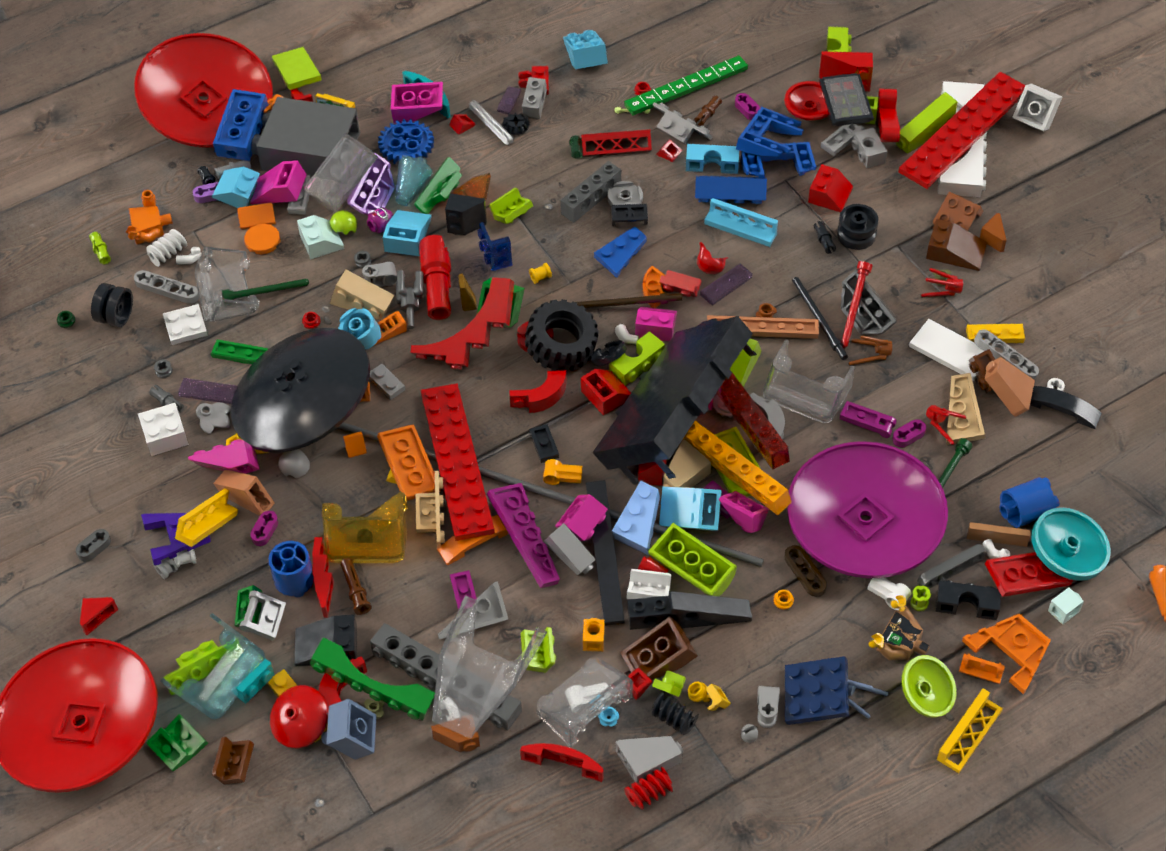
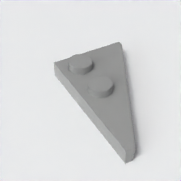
(489, 609)

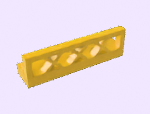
(205, 519)
(963, 726)

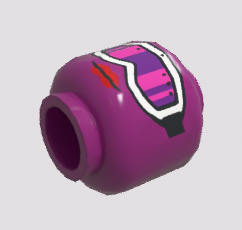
(378, 219)

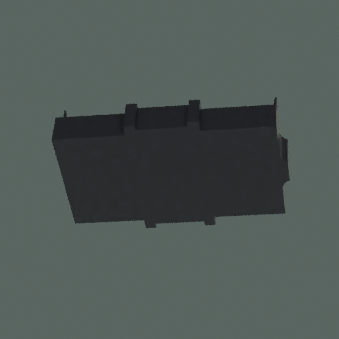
(673, 395)

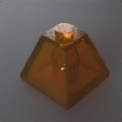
(475, 187)

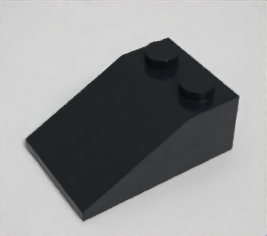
(338, 629)

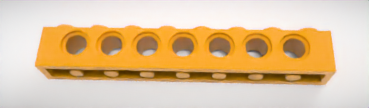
(739, 469)

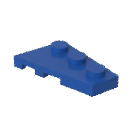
(618, 252)

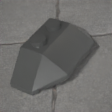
(872, 313)

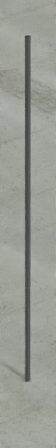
(566, 498)

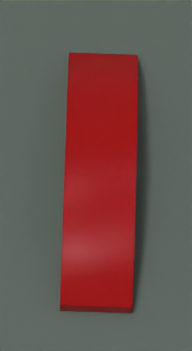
(537, 752)

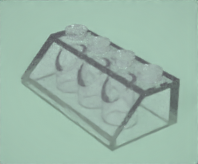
(340, 173)

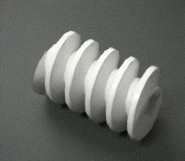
(166, 245)

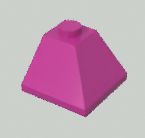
(744, 511)

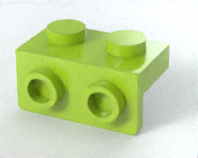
(510, 206)
(544, 656)

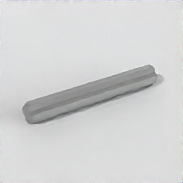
(491, 122)

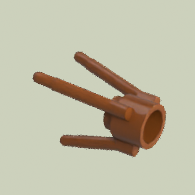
(882, 347)

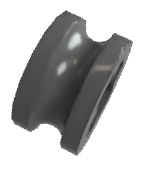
(364, 255)
(161, 364)

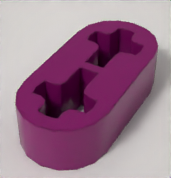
(746, 105)
(907, 432)
(261, 526)

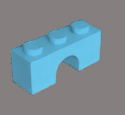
(699, 155)

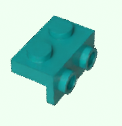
(255, 681)

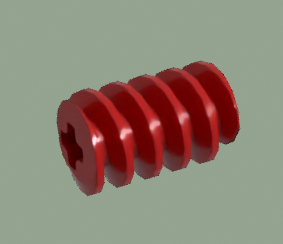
(649, 788)

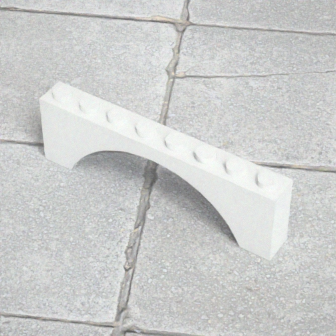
(966, 175)

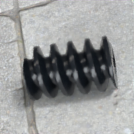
(674, 715)

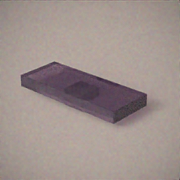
(509, 100)

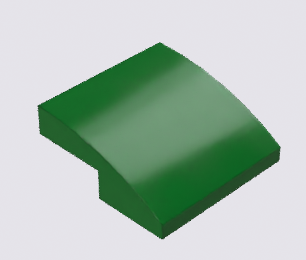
(177, 743)

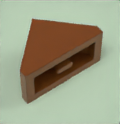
(994, 233)

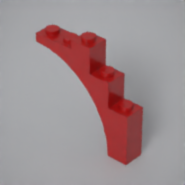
(494, 312)

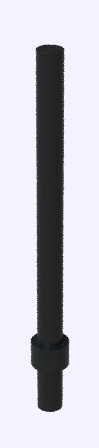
(835, 343)

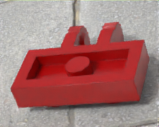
(537, 72)

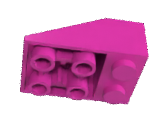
(280, 184)
(235, 457)

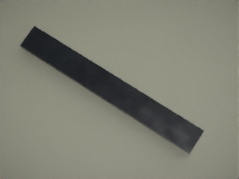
(606, 560)

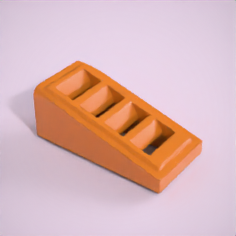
(396, 329)

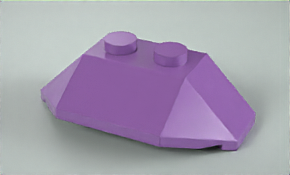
(374, 188)

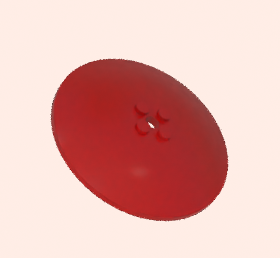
(193, 67)
(73, 683)

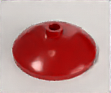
(806, 101)
(308, 719)

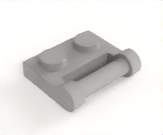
(269, 616)

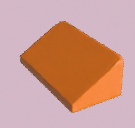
(256, 214)

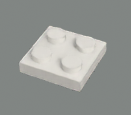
(185, 324)

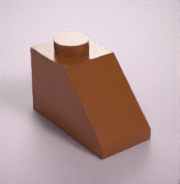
(455, 740)

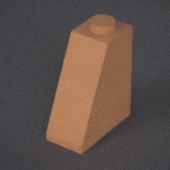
(1010, 385)
(245, 491)

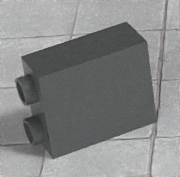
(302, 133)

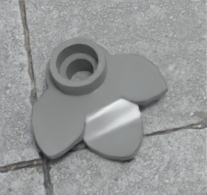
(215, 417)

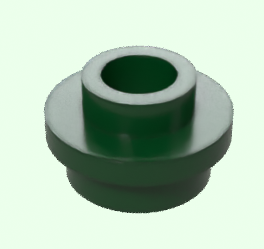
(65, 319)

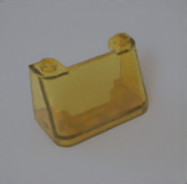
(365, 537)

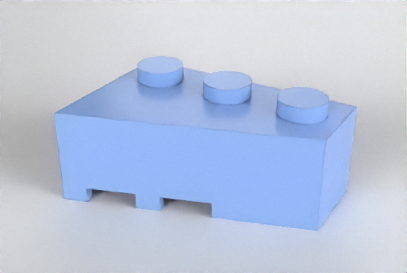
(638, 518)

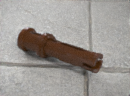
(357, 593)

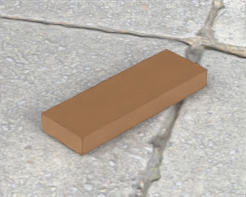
(998, 534)

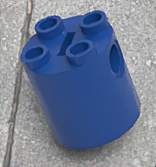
(1027, 501)
(291, 568)

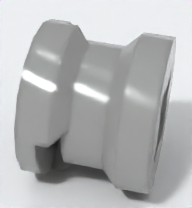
(166, 567)

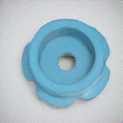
(610, 711)

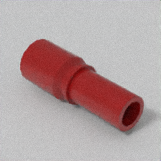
(436, 275)

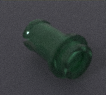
(575, 143)

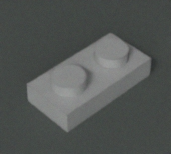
(386, 381)

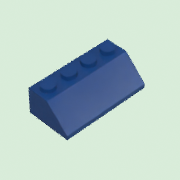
(732, 188)

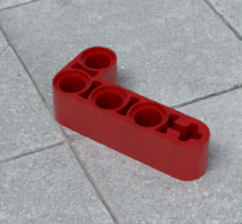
(887, 115)

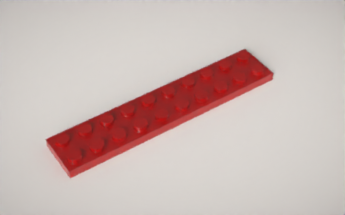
(962, 130)
(457, 462)

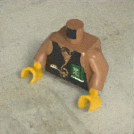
(901, 635)

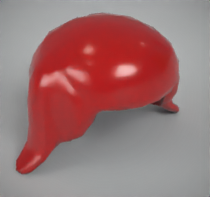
(707, 263)

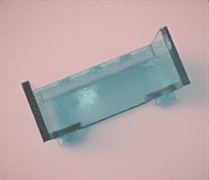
(219, 688)

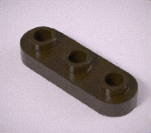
(804, 564)

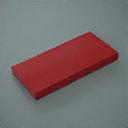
(1023, 574)

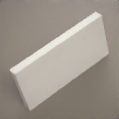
(945, 347)

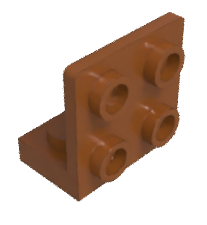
(959, 211)

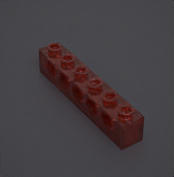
(754, 422)

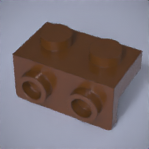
(978, 366)
(232, 761)

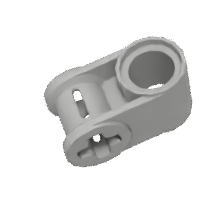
(381, 274)
(767, 705)

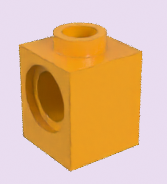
(593, 642)

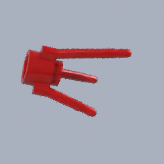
(952, 284)
(938, 415)

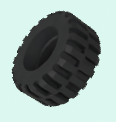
(568, 317)

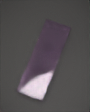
(726, 284)
(207, 390)

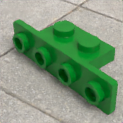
(439, 186)

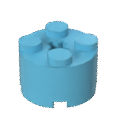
(361, 325)

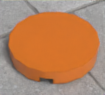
(262, 238)

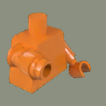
(146, 220)

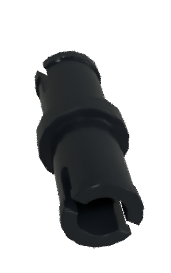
(824, 237)

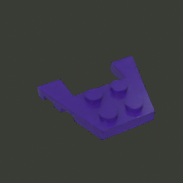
(170, 521)

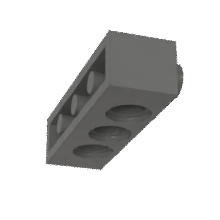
(590, 192)

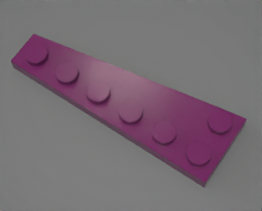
(513, 510)

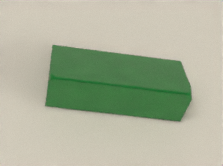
(242, 605)

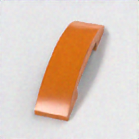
(454, 550)

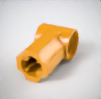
(557, 472)

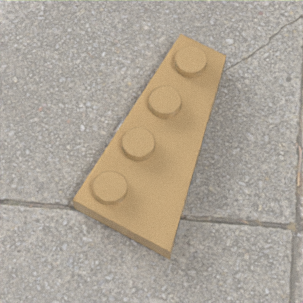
(964, 401)

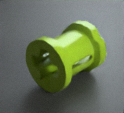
(918, 595)

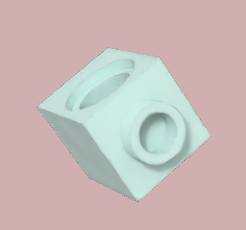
(1065, 605)

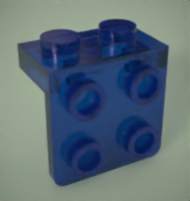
(497, 252)

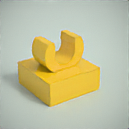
(718, 698)

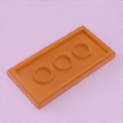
(408, 461)

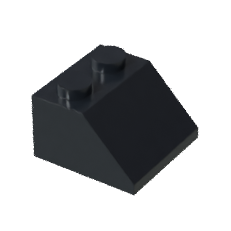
(464, 214)

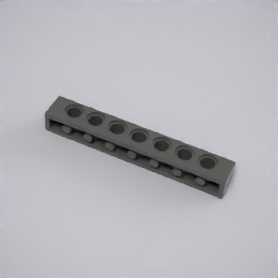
(407, 647)

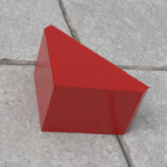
(95, 612)

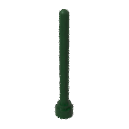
(226, 294)
(962, 447)

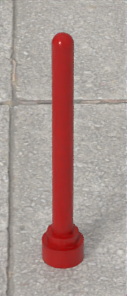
(863, 269)

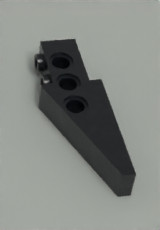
(687, 610)

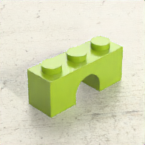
(838, 39)
(629, 368)

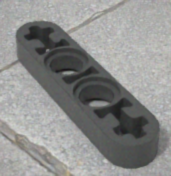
(952, 566)

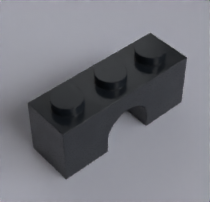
(984, 599)

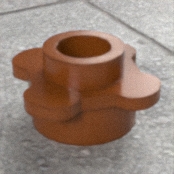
(766, 310)

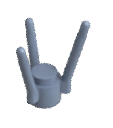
(852, 685)

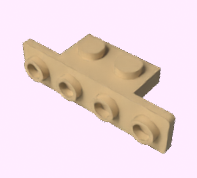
(428, 511)

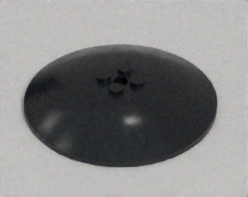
(288, 415)

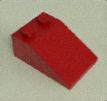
(847, 63)

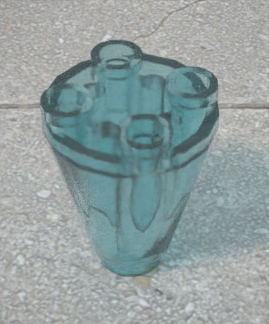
(411, 178)

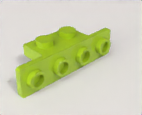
(196, 663)

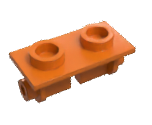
(981, 668)

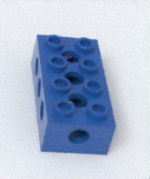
(239, 124)

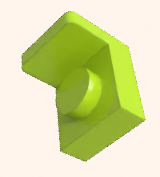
(671, 683)

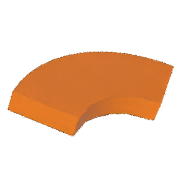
(651, 284)

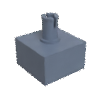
(350, 729)

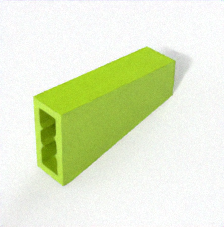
(927, 123)

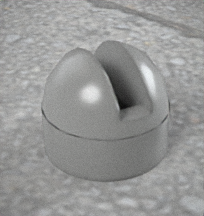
(750, 736)

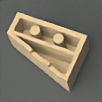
(359, 293)

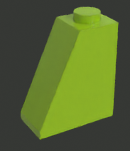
(744, 363)

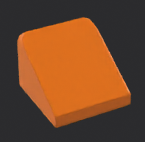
(355, 444)

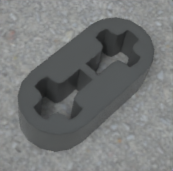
(93, 545)

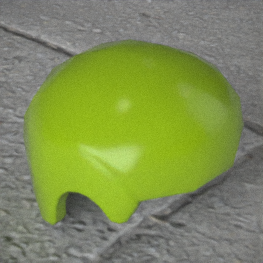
(343, 222)

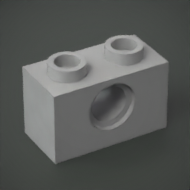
(534, 97)
(869, 147)

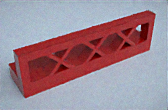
(614, 136)

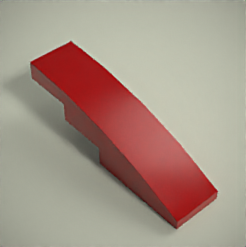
(322, 578)

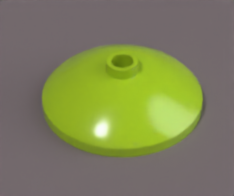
(929, 686)

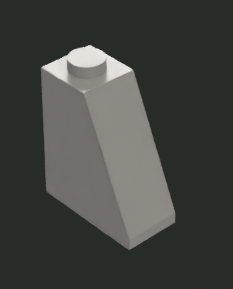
(570, 550)
(648, 754)

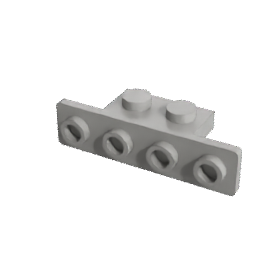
(676, 126)

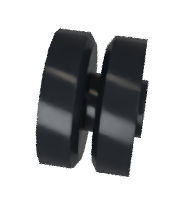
(857, 226)
(111, 305)

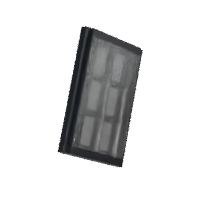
(846, 99)

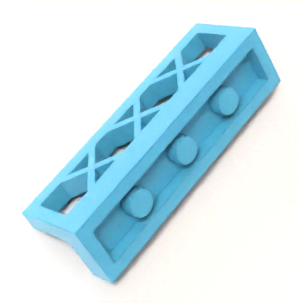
(741, 225)

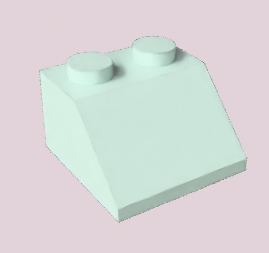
(318, 236)

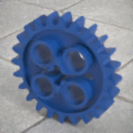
(405, 139)

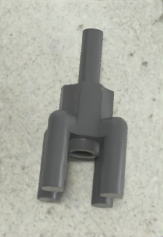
(409, 296)

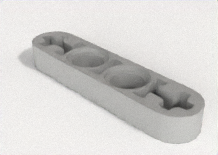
(164, 290)
(1008, 352)

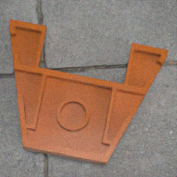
(1019, 641)

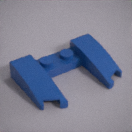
(752, 137)
(800, 153)

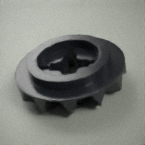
(522, 126)

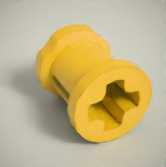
(540, 273)

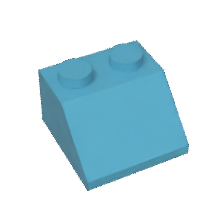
(236, 186)

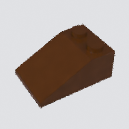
(955, 246)
(660, 650)

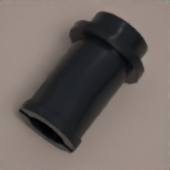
(205, 175)

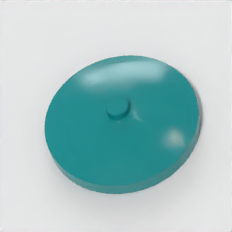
(1071, 543)

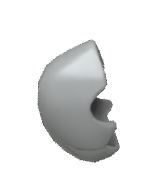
(294, 463)

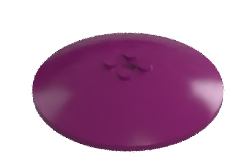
(869, 480)

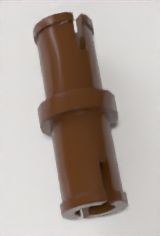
(708, 110)

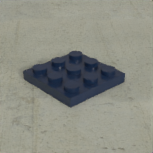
(816, 690)

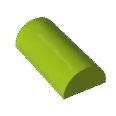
(693, 561)

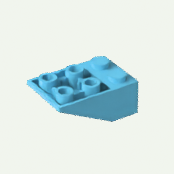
(585, 49)
(405, 232)
(690, 508)

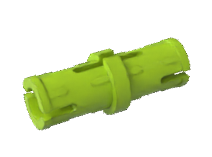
(99, 248)

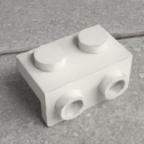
(648, 584)

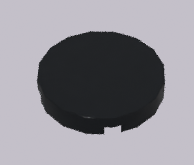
(610, 353)

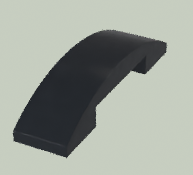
(1066, 403)

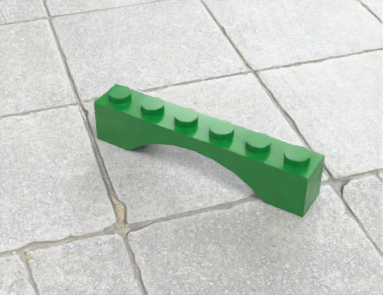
(411, 699)

